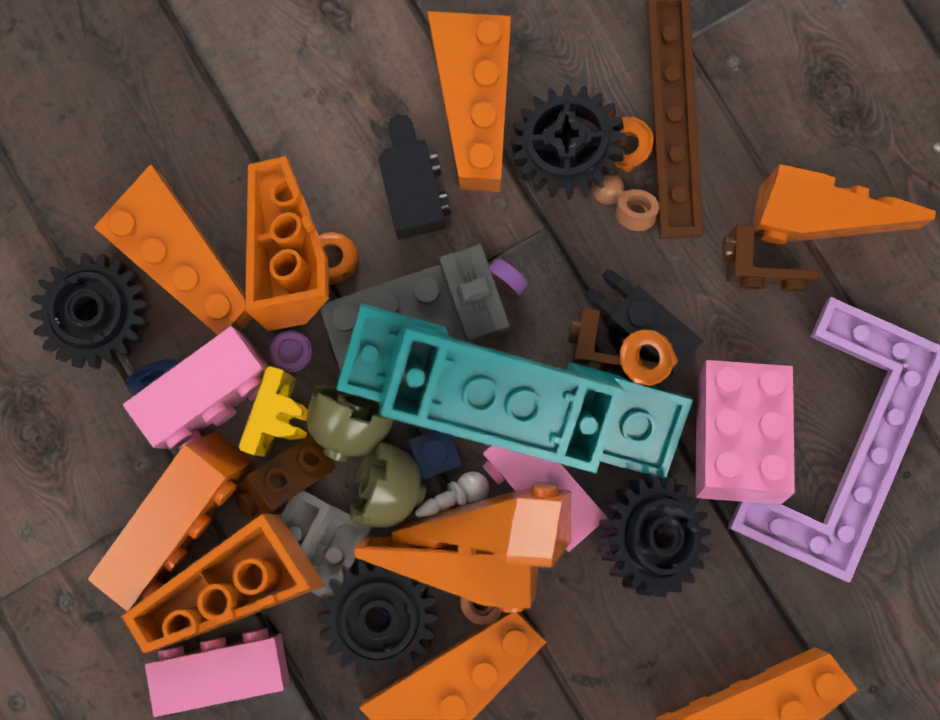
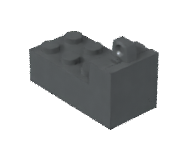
(451, 294)

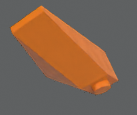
(808, 206)
(283, 249)
(518, 527)
(472, 578)

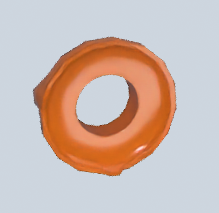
(640, 130)
(350, 259)
(635, 368)

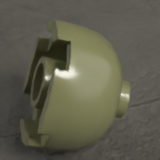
(345, 423)
(387, 487)

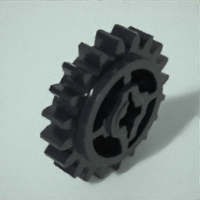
(583, 142)

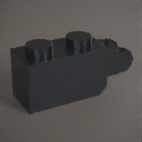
(410, 182)
(643, 312)

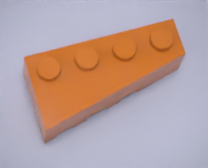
(472, 75)
(234, 580)

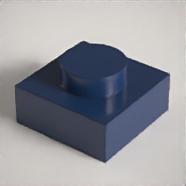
(435, 453)

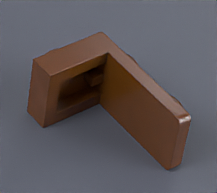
(738, 252)
(583, 334)
(282, 478)

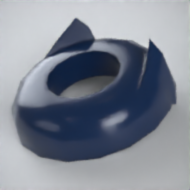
(148, 374)

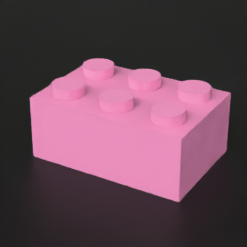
(199, 391)
(745, 432)

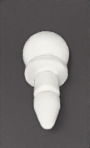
(468, 489)

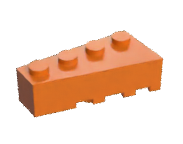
(167, 245)
(170, 519)
(460, 677)
(791, 690)

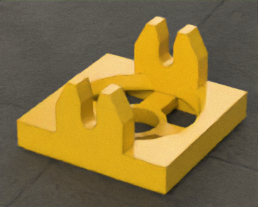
(272, 414)

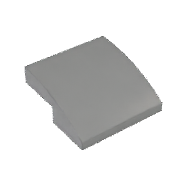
(324, 536)

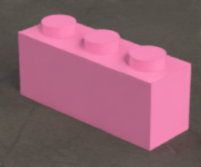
(524, 470)
(217, 672)

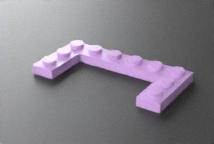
(911, 373)

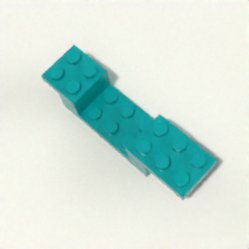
(508, 400)

